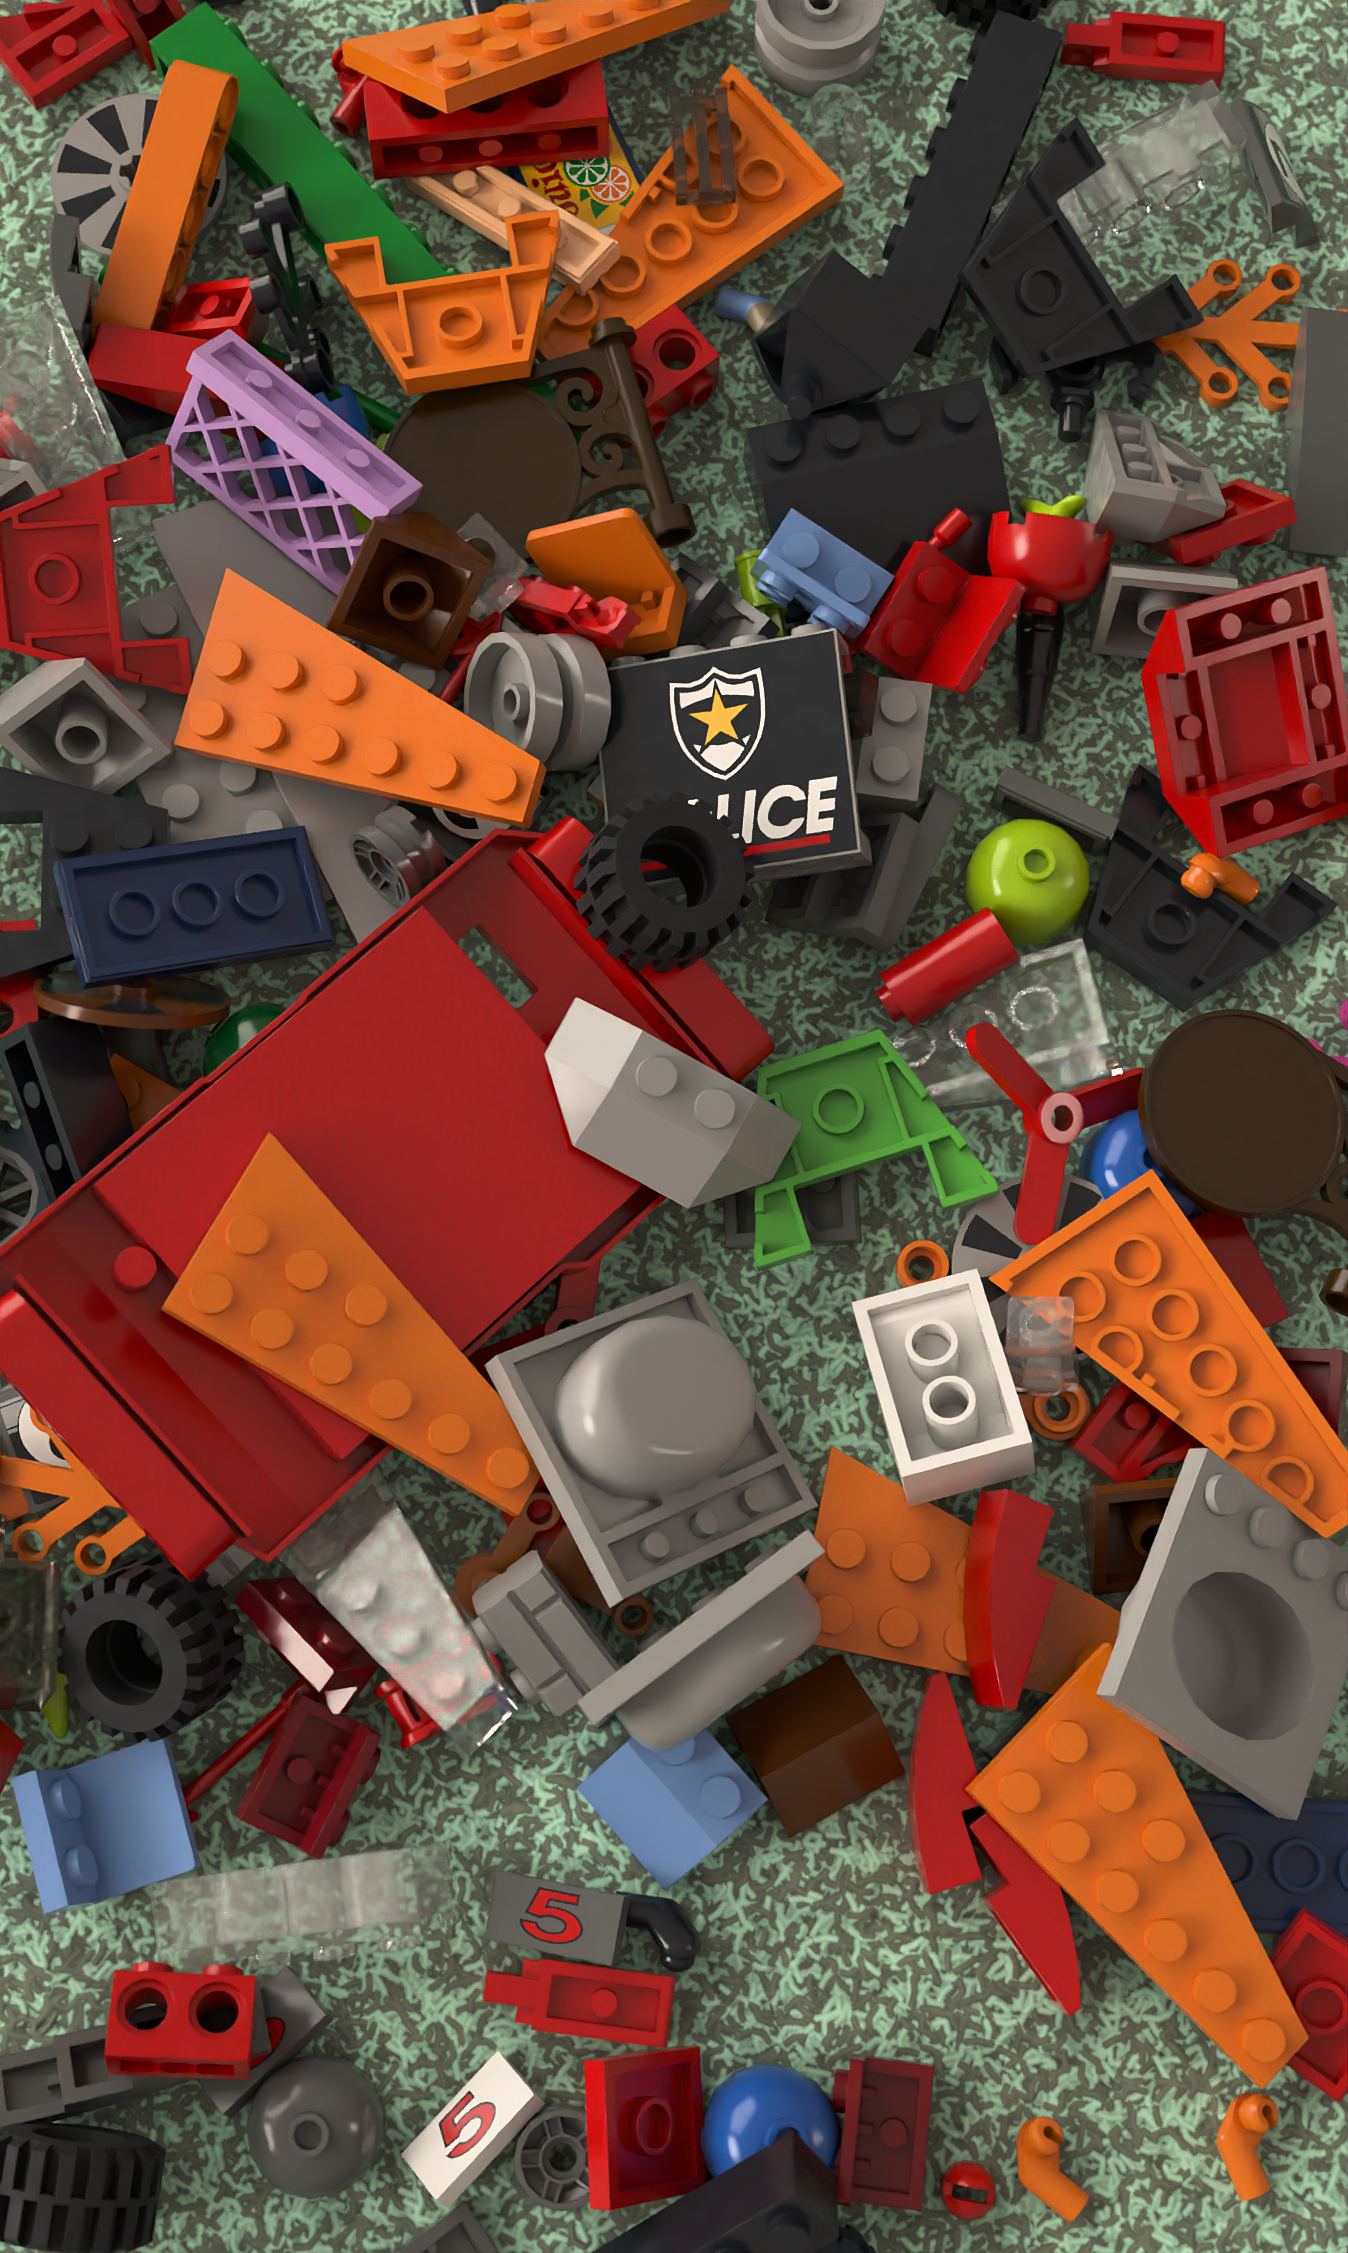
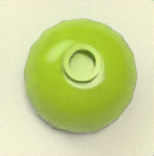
(1029, 879)

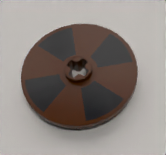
(144, 1004)

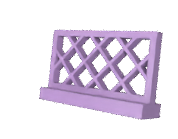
(304, 435)

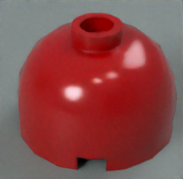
(1050, 556)

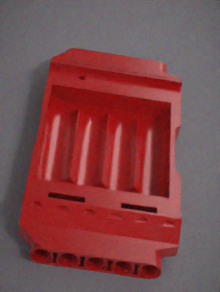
(423, 1126)

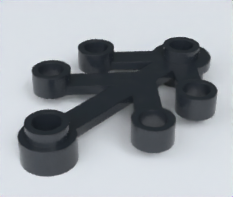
(282, 292)

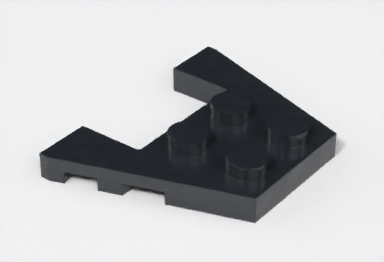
(1042, 284)
(74, 825)
(1165, 933)

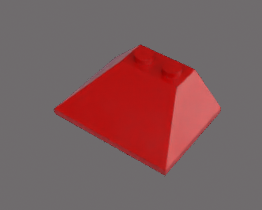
(1251, 712)

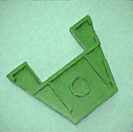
(855, 1111)

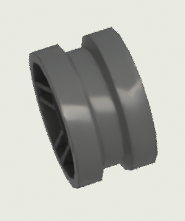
(396, 855)
(537, 2171)

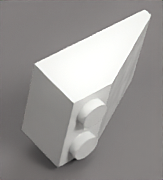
(944, 1387)

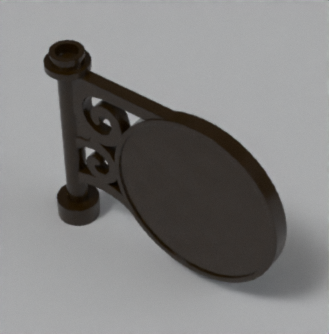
(515, 455)
(1250, 1123)

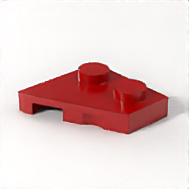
(59, 46)
(1129, 1437)

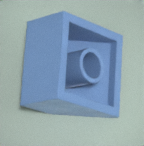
(672, 1802)

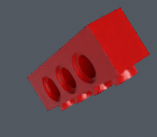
(533, 124)

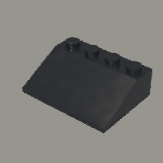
(885, 474)

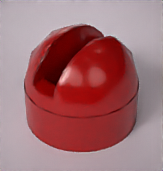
(970, 2176)

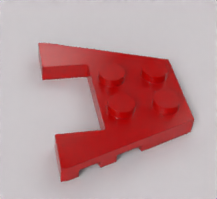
(64, 581)

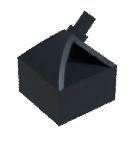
(834, 339)

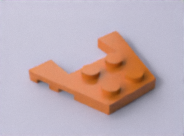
(460, 325)

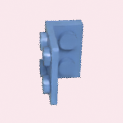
(820, 576)
(106, 1826)

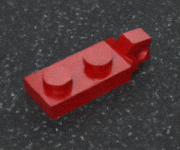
(1148, 47)
(573, 611)
(587, 2000)

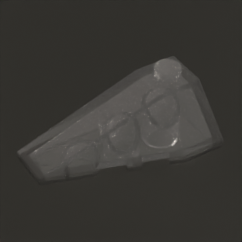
(1044, 1009)

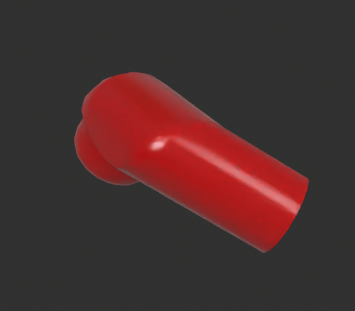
(351, 110)

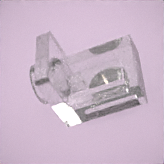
(1042, 1345)

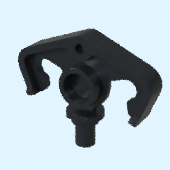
(1076, 382)

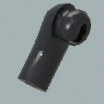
(667, 1926)

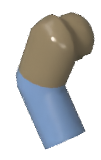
(743, 307)

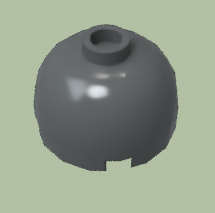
(315, 2126)

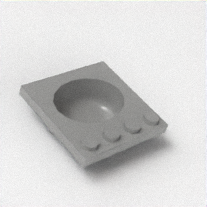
(651, 1439)
(1235, 1636)
(717, 1654)

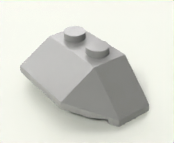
(1145, 481)
(661, 1111)

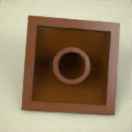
(409, 588)
(1121, 1529)
(816, 1745)

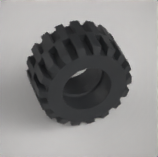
(696, 850)
(115, 1675)
(78, 2188)

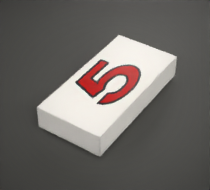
(472, 2129)

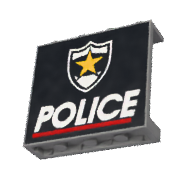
(754, 736)

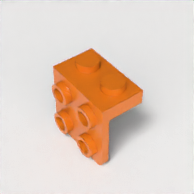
(619, 559)

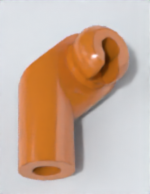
(1222, 873)
(1239, 2138)
(1040, 2167)

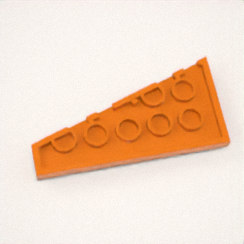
(515, 45)
(690, 249)
(316, 708)
(323, 1313)
(1187, 1343)
(897, 1584)
(1123, 1841)

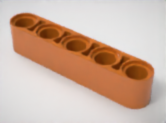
(168, 197)

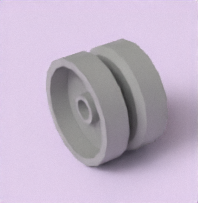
(817, 41)
(542, 695)

